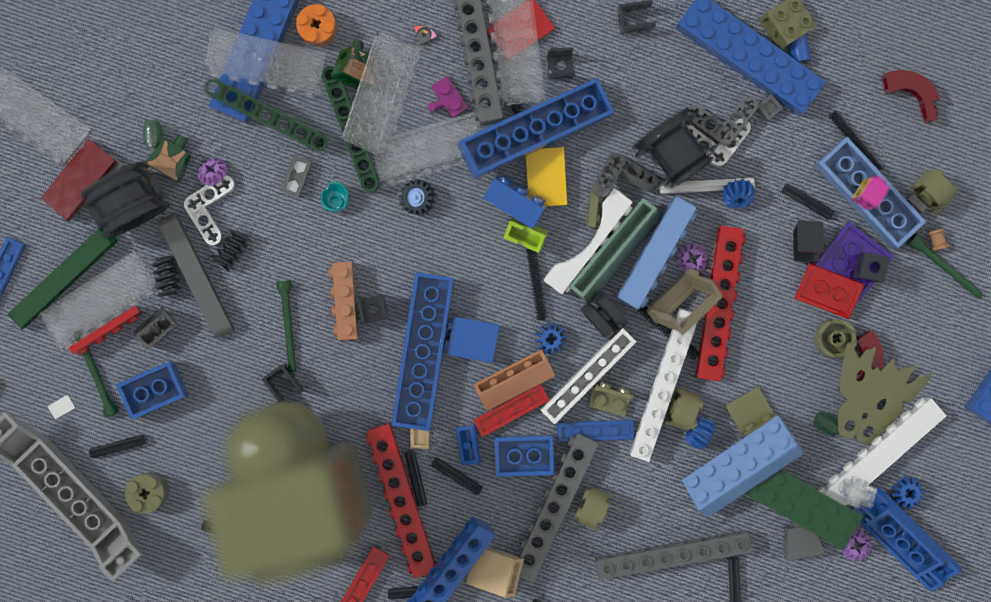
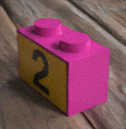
(870, 192)

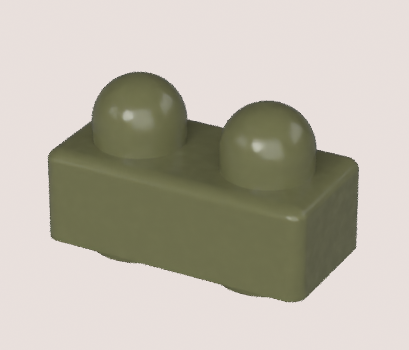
(287, 497)

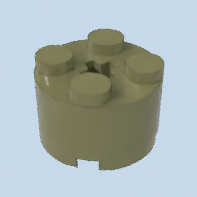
(934, 190)
(823, 337)
(683, 409)
(146, 503)
(594, 508)

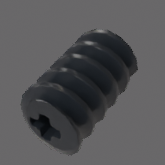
(230, 249)
(166, 276)

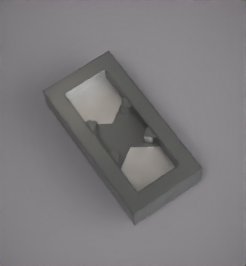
(296, 176)

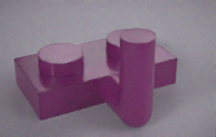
(448, 98)

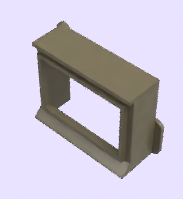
(678, 293)

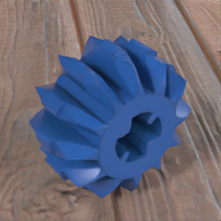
(738, 194)
(546, 334)
(701, 434)
(901, 491)

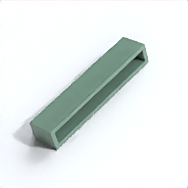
(615, 250)

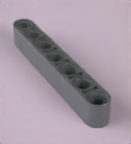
(196, 275)

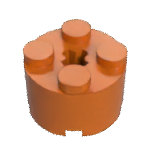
(316, 14)

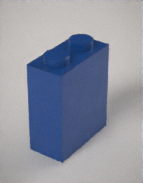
(472, 339)

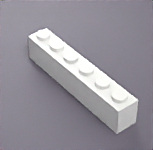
(588, 375)

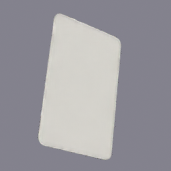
(61, 407)

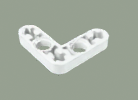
(724, 150)
(201, 209)

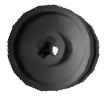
(606, 313)

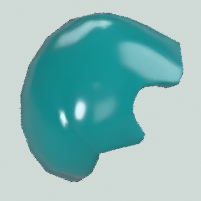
(335, 197)

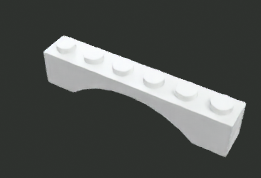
(612, 208)

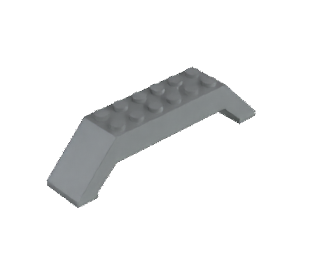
(69, 495)

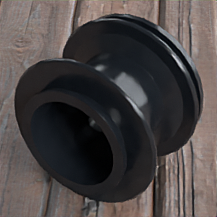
(675, 148)

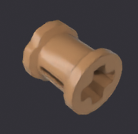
(938, 239)

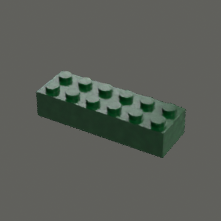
(807, 508)

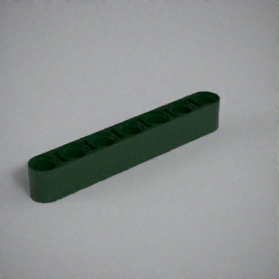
(338, 104)
(258, 108)
(61, 279)

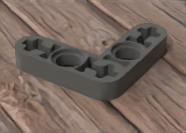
(722, 127)
(622, 170)

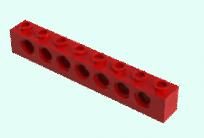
(703, 369)
(415, 567)

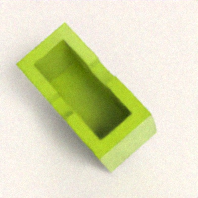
(524, 235)

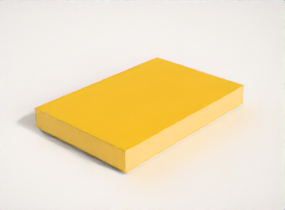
(548, 175)

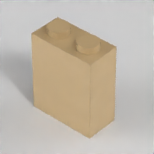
(496, 572)

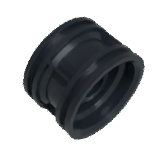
(125, 199)

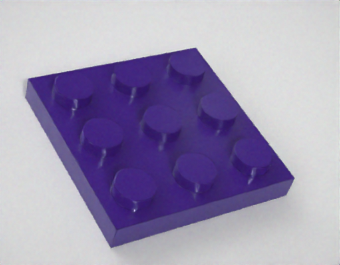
(842, 252)

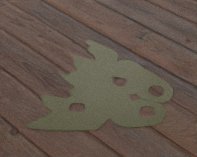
(866, 394)

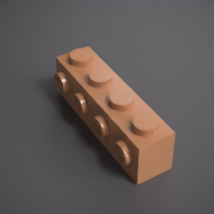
(345, 301)
(510, 382)

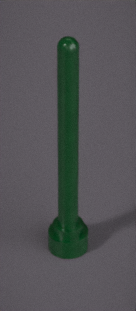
(916, 242)
(284, 289)
(109, 407)

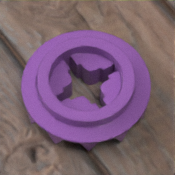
(210, 178)
(694, 249)
(864, 549)

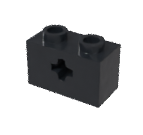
(154, 328)

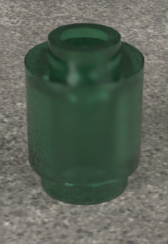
(152, 134)
(826, 423)

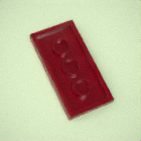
(84, 169)

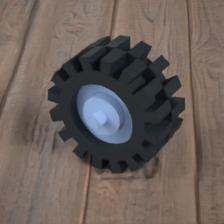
(417, 197)

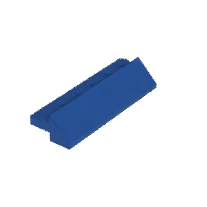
(907, 541)

